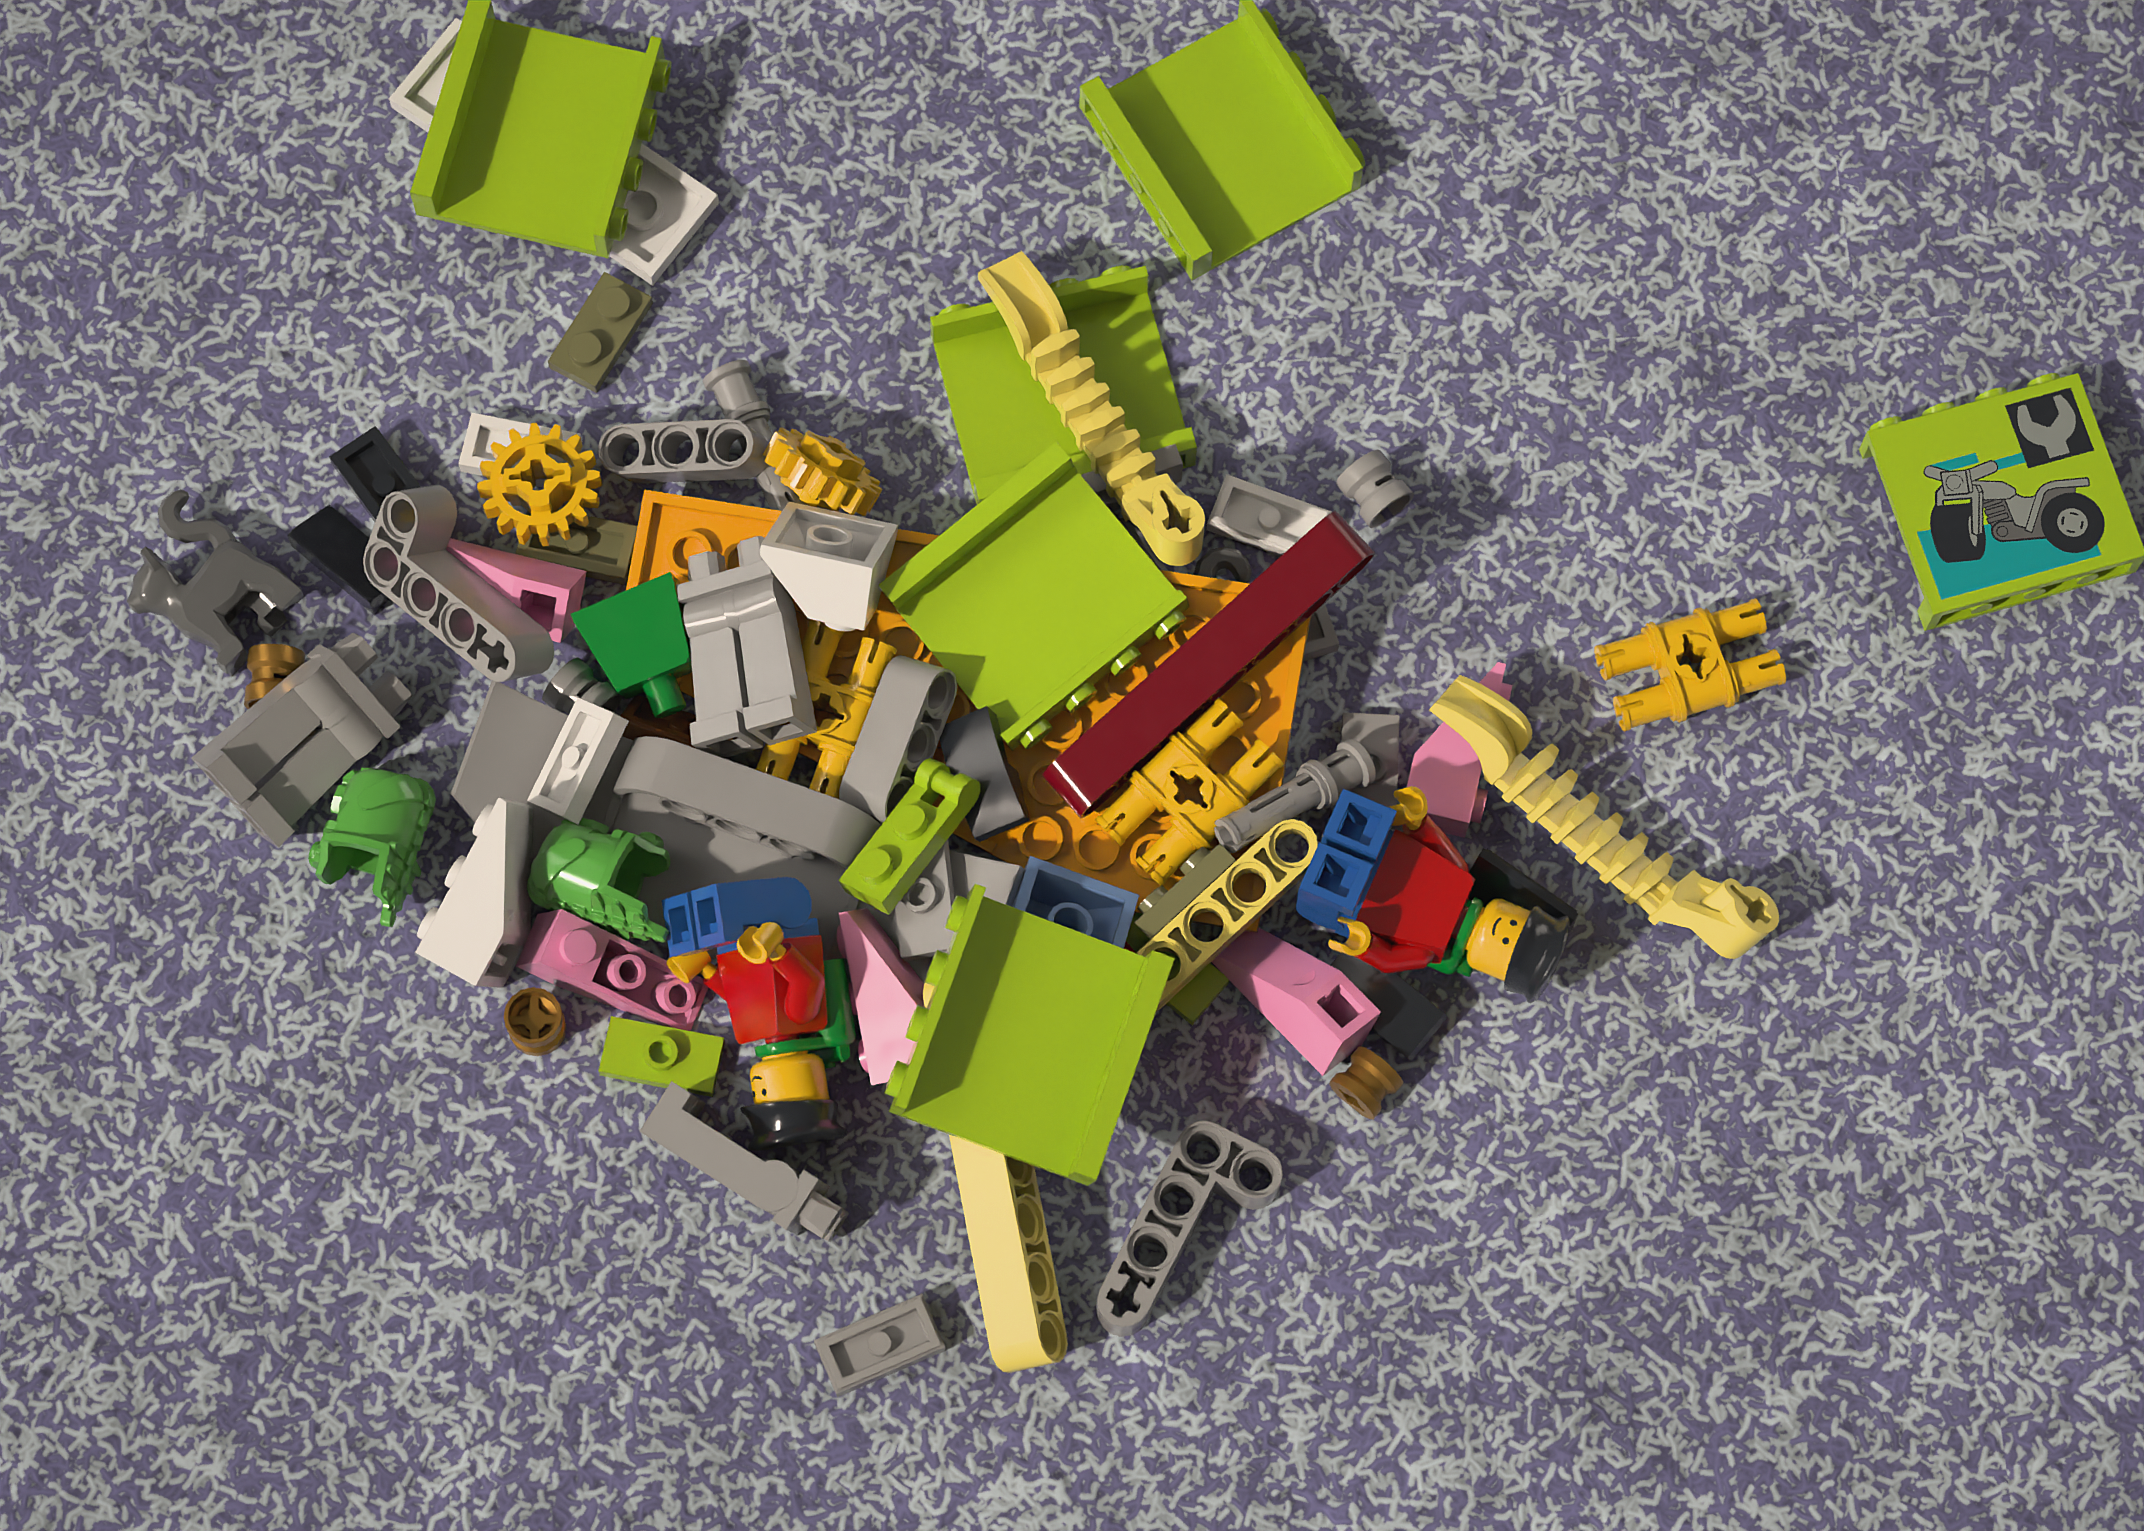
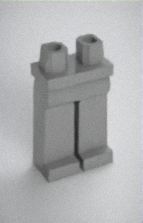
(743, 654)
(303, 736)
(771, 1184)

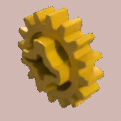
(822, 471)
(561, 484)

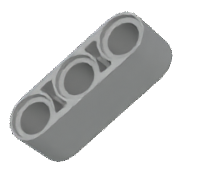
(660, 443)
(897, 734)

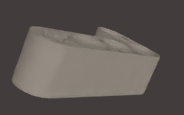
(415, 571)
(1173, 1231)

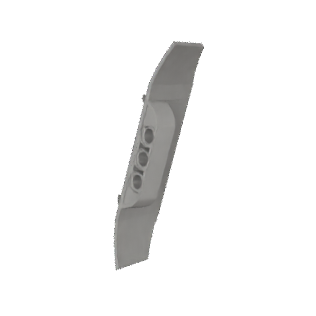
(709, 811)

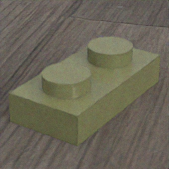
(600, 332)
(600, 549)
(1199, 872)

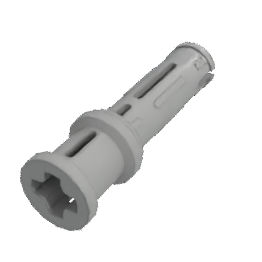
(740, 402)
(1314, 786)

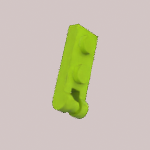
(910, 836)

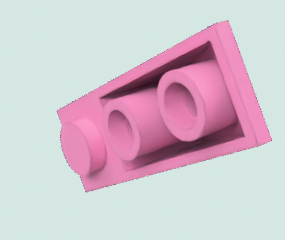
(537, 587)
(1450, 771)
(609, 970)
(881, 992)
(1300, 997)

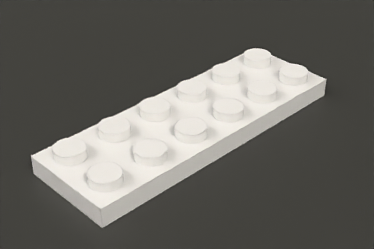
(661, 211)

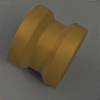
(1366, 1082)

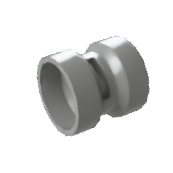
(1374, 487)
(575, 681)

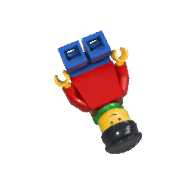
(1409, 901)
(775, 994)

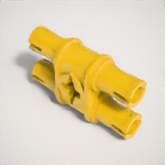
(1680, 688)
(849, 701)
(1187, 760)

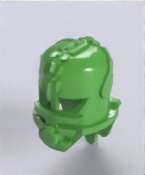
(376, 833)
(599, 876)

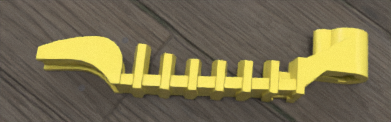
(1084, 406)
(1721, 914)

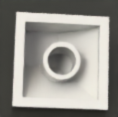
(830, 562)

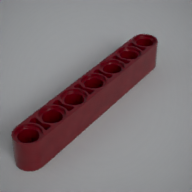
(1208, 664)

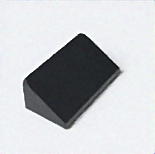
(338, 552)
(1503, 881)

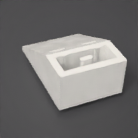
(488, 906)

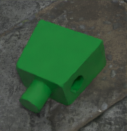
(641, 642)

